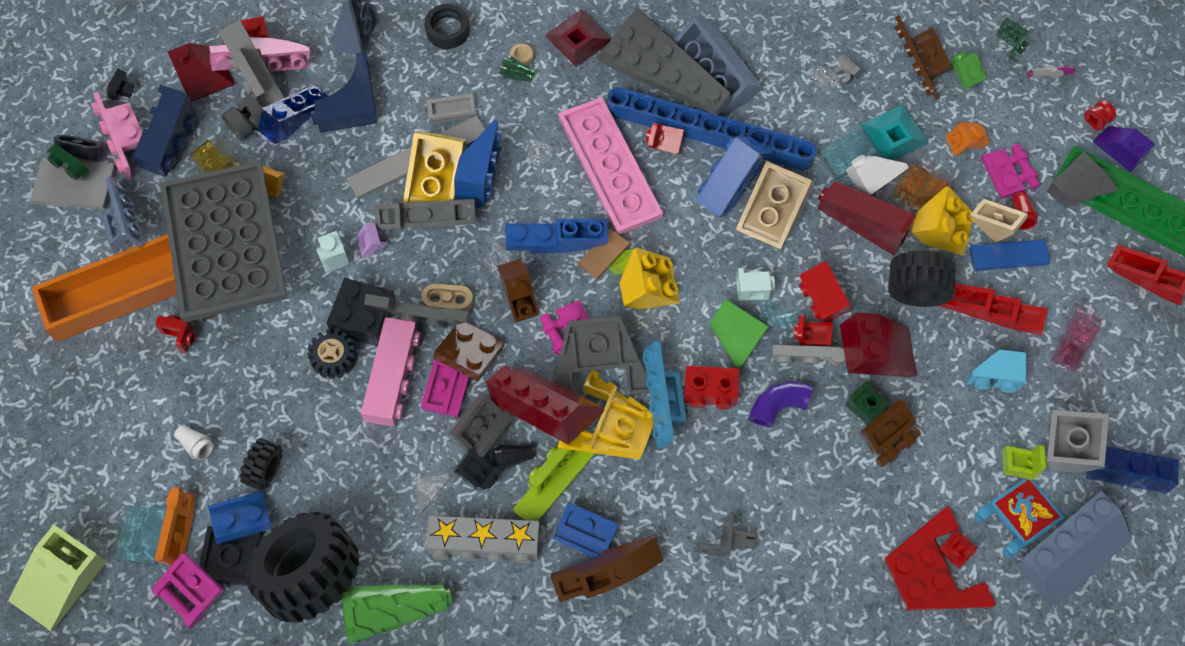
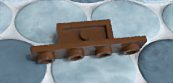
(928, 53)

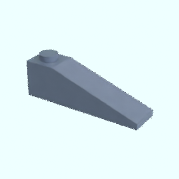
(355, 26)

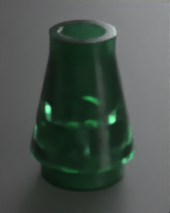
(516, 70)

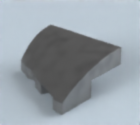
(1081, 182)

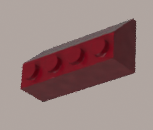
(542, 403)

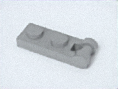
(809, 354)

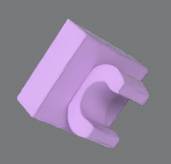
(369, 239)

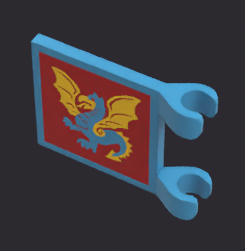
(1024, 512)

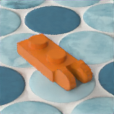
(175, 526)

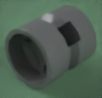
(237, 122)

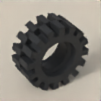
(261, 464)

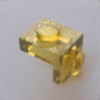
(209, 158)

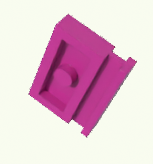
(444, 390)

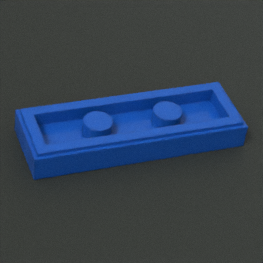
(1009, 255)

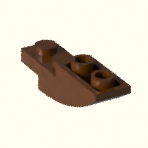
(609, 571)

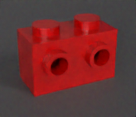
(825, 293)
(711, 386)

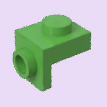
(968, 68)

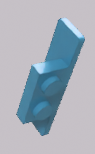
(665, 396)

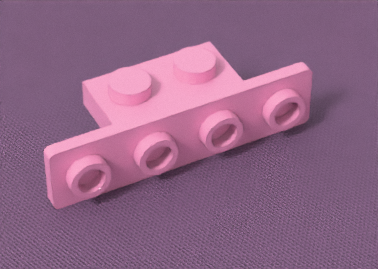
(122, 129)

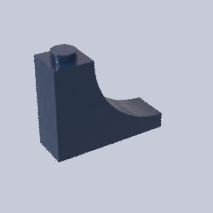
(350, 105)

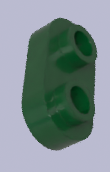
(72, 166)

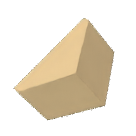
(997, 220)

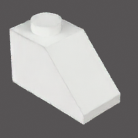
(873, 172)

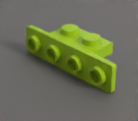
(550, 481)

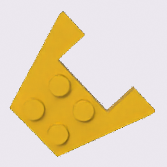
(622, 426)

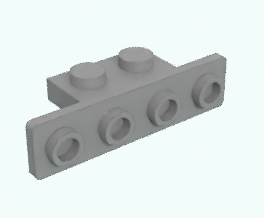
(250, 64)

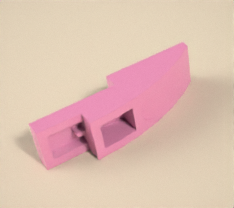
(275, 53)

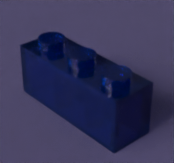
(1137, 470)

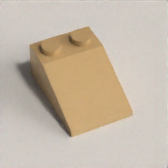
(775, 205)

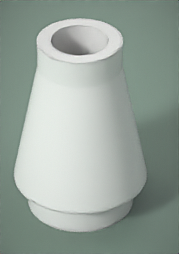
(196, 444)

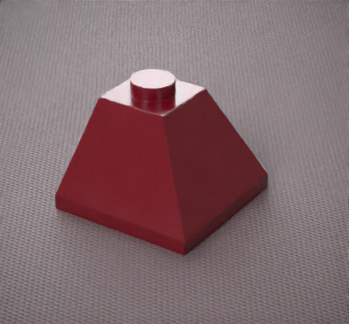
(195, 71)

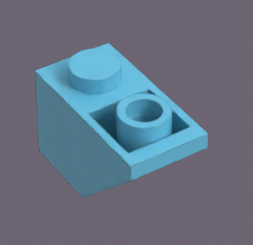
(1005, 369)

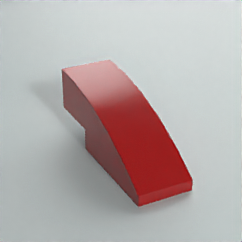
(1149, 273)

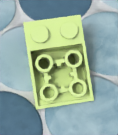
(55, 577)

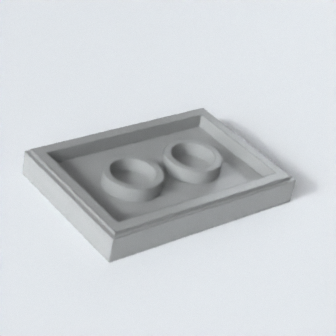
(58, 189)

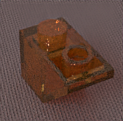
(918, 186)

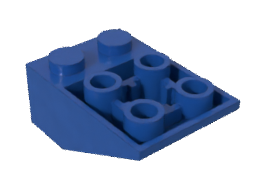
(478, 166)

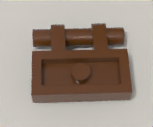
(888, 427)

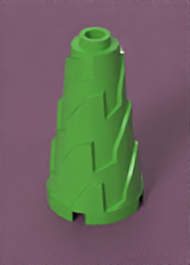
(389, 607)

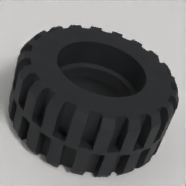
(302, 567)

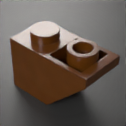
(518, 290)

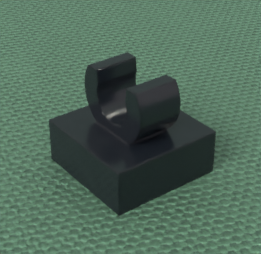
(119, 85)

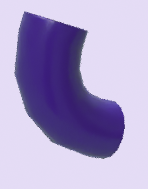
(778, 398)

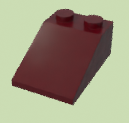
(877, 346)

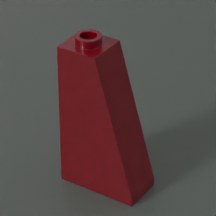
(867, 216)

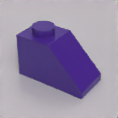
(1124, 145)

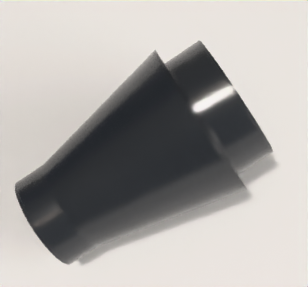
(511, 455)

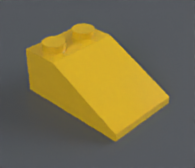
(432, 167)

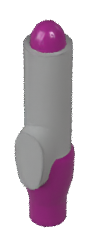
(1057, 71)

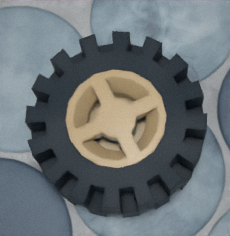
(328, 346)

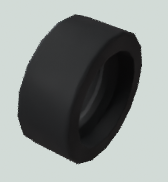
(447, 41)

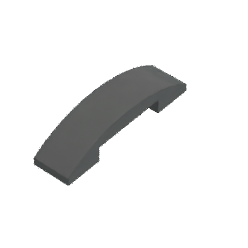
(425, 214)

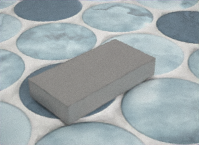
(451, 108)

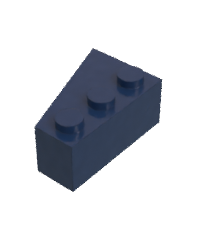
(167, 132)

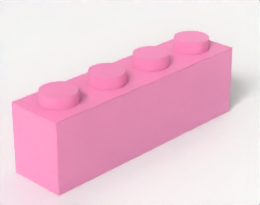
(390, 371)

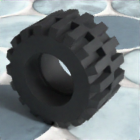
(922, 278)

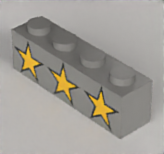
(483, 538)

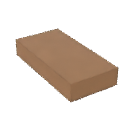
(600, 258)

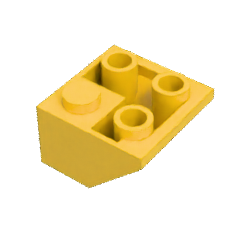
(944, 222)
(648, 281)

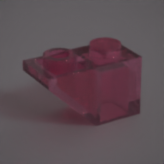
(1076, 339)

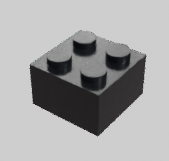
(353, 317)

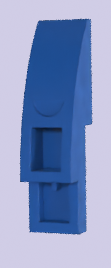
(564, 236)

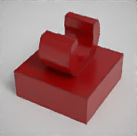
(957, 549)

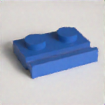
(239, 517)
(585, 531)

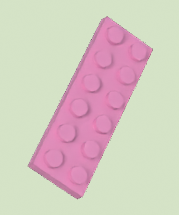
(610, 166)

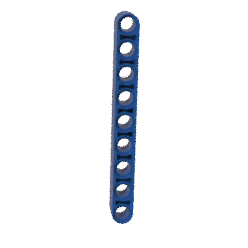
(701, 120)

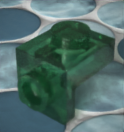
(1014, 35)

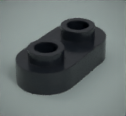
(75, 145)

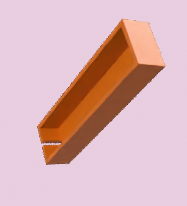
(106, 289)

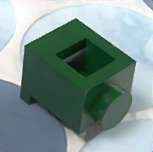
(858, 403)

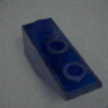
(287, 115)

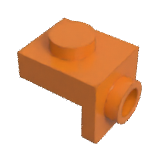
(967, 136)

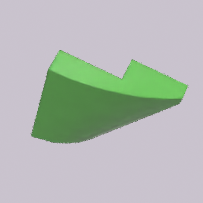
(737, 332)

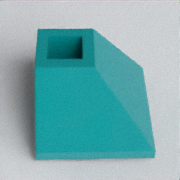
(894, 133)

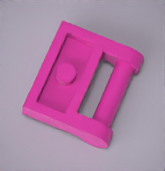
(193, 583)

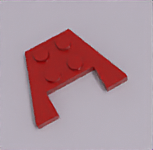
(923, 574)

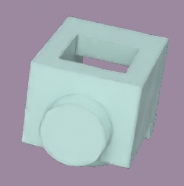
(331, 252)
(754, 285)

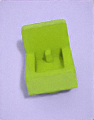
(1024, 462)

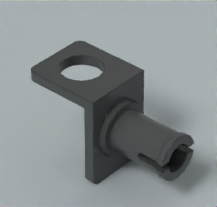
(730, 538)

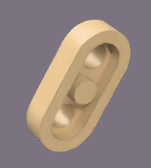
(448, 295)

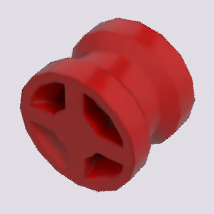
(1100, 115)

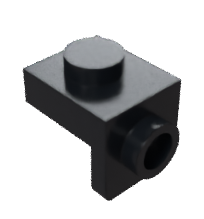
(476, 471)

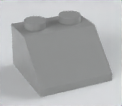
(1077, 441)

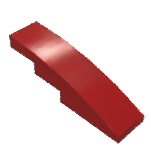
(997, 309)

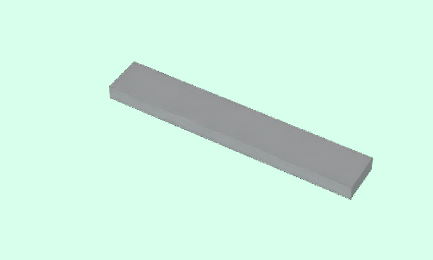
(396, 167)

